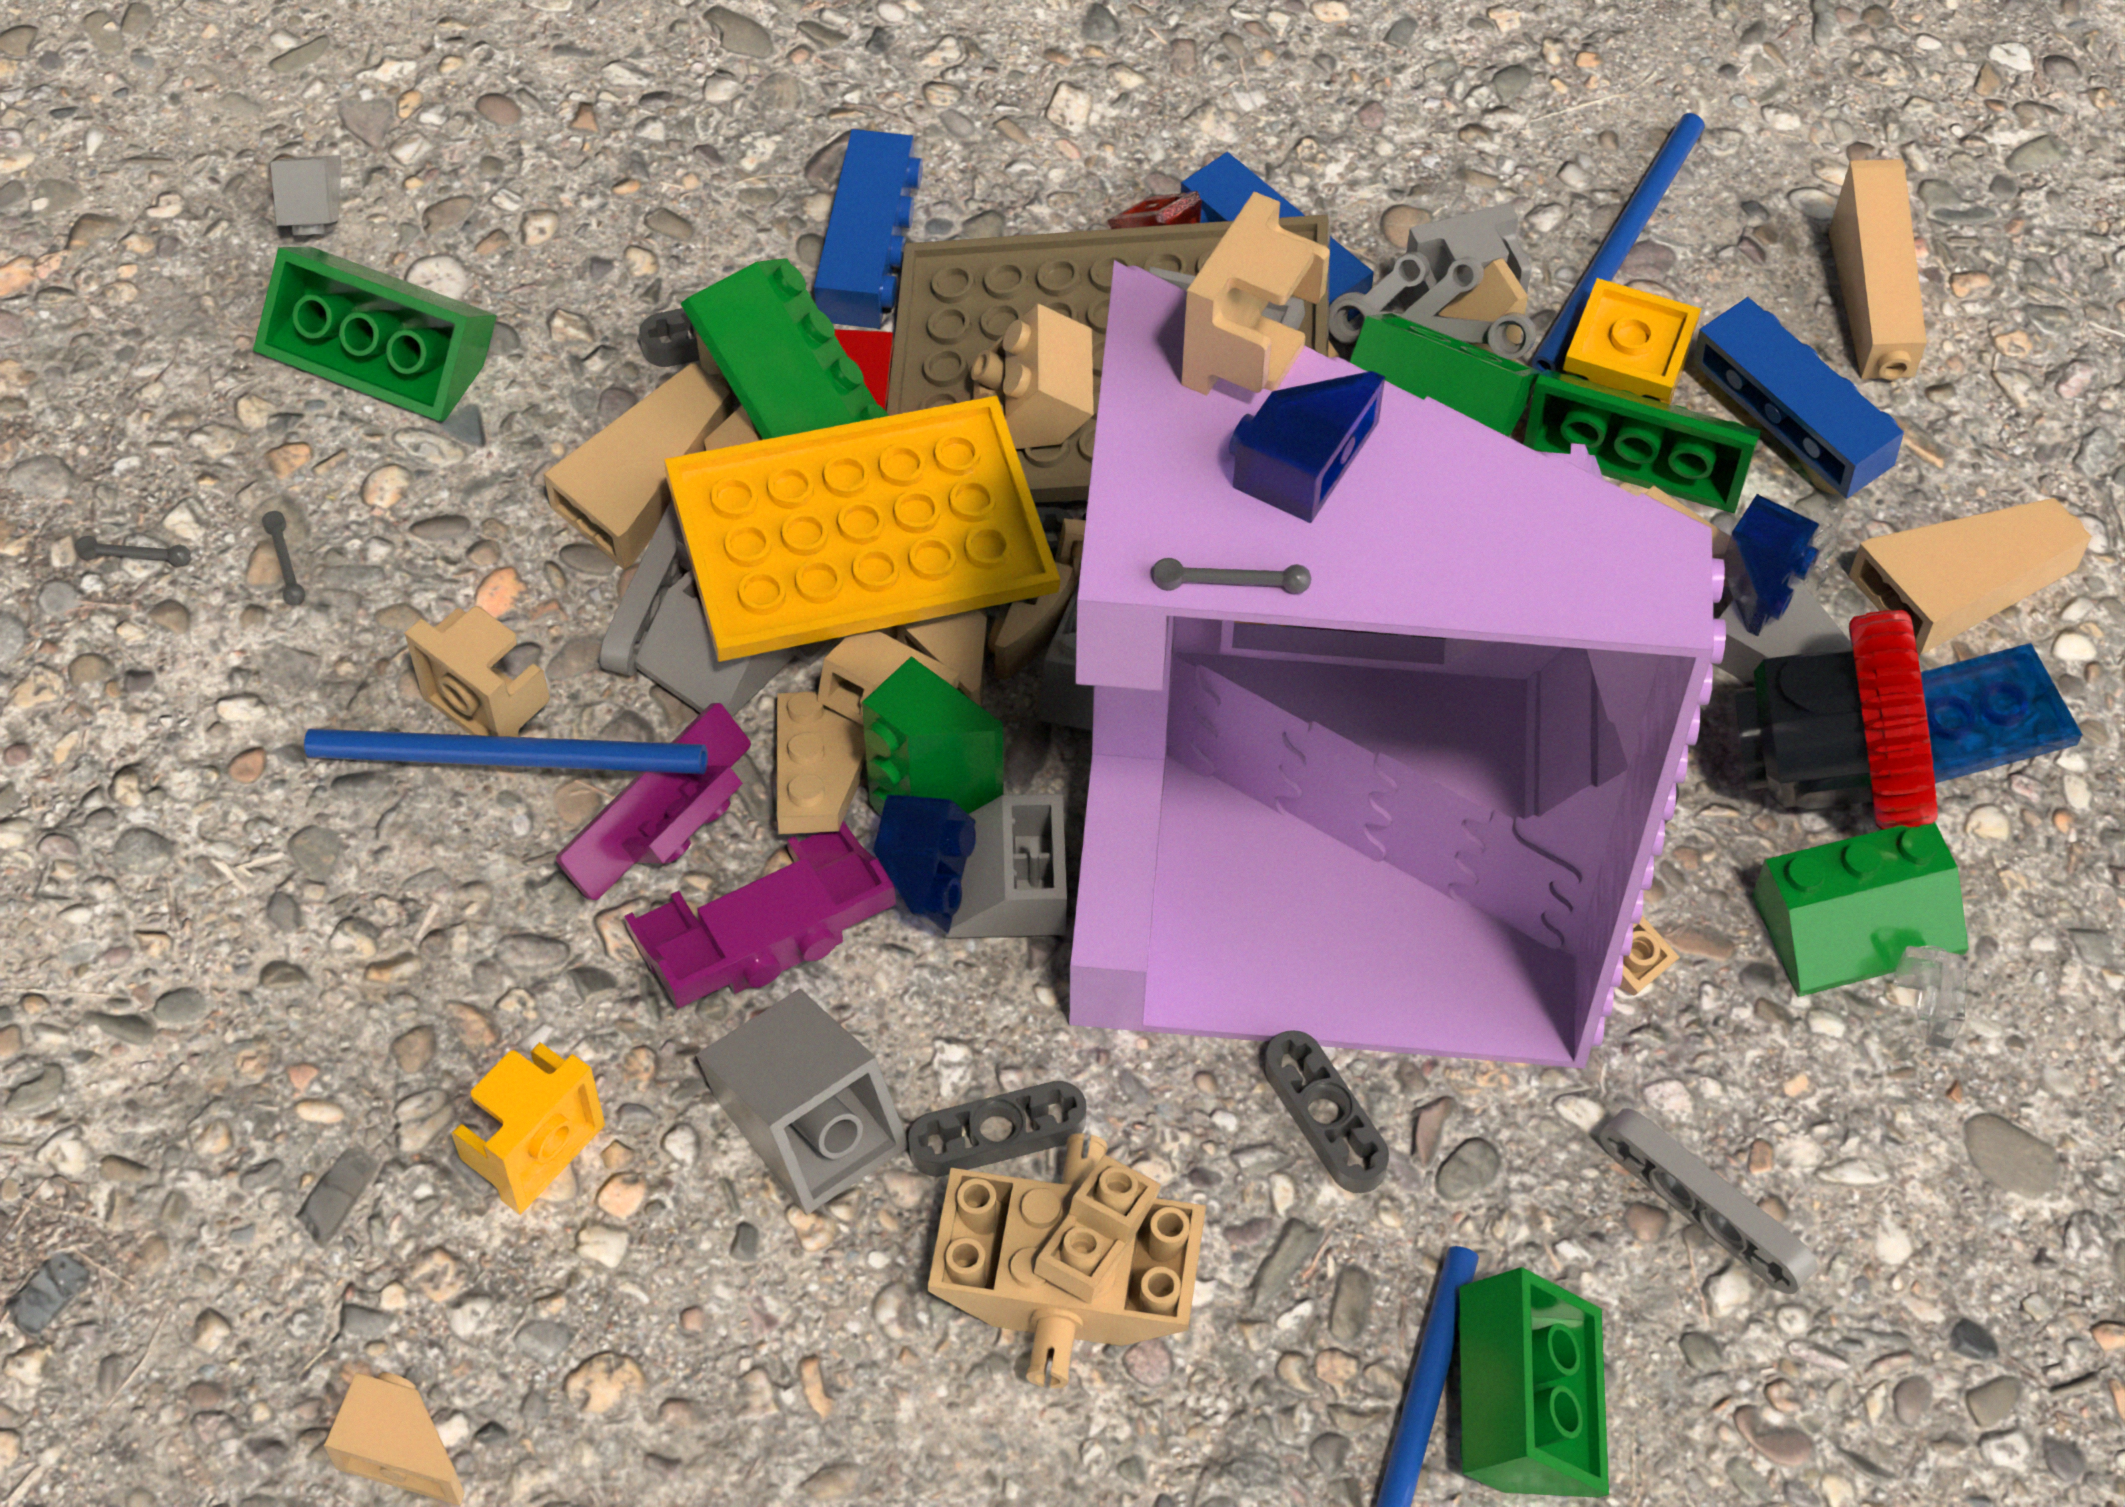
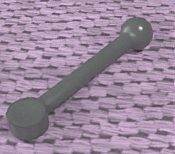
(275, 524)
(88, 549)
(1170, 574)

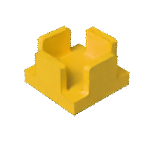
(1632, 340)
(546, 1119)

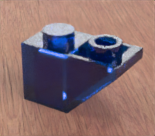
(1765, 557)
(925, 854)

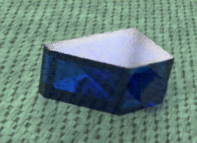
(1305, 441)

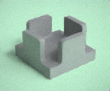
(1477, 234)

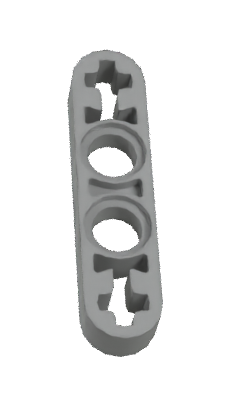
(643, 597)
(1708, 1201)

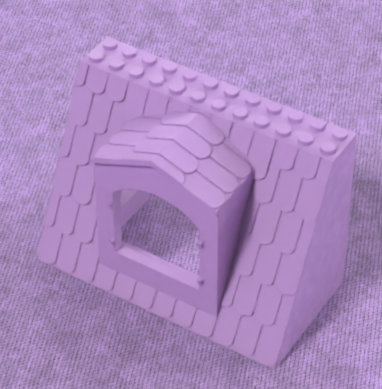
(1370, 821)

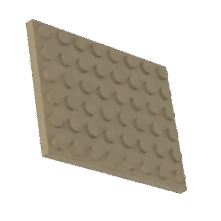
(969, 291)

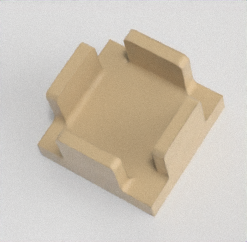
(1225, 302)
(459, 674)

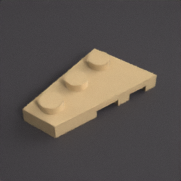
(816, 764)

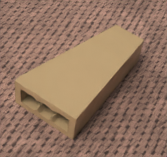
(1879, 269)
(617, 479)
(1969, 566)

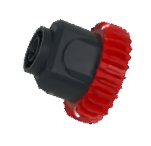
(1844, 725)

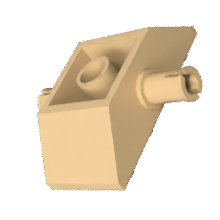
(1001, 1223)

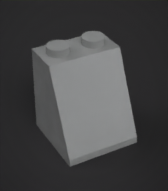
(805, 1099)

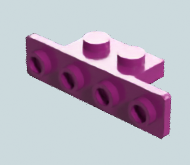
(658, 810)

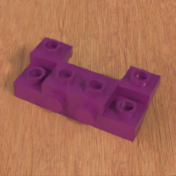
(765, 924)

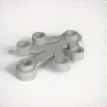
(1428, 305)

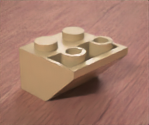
(1039, 376)

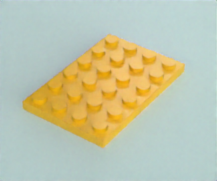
(859, 527)

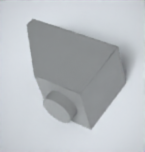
(306, 192)

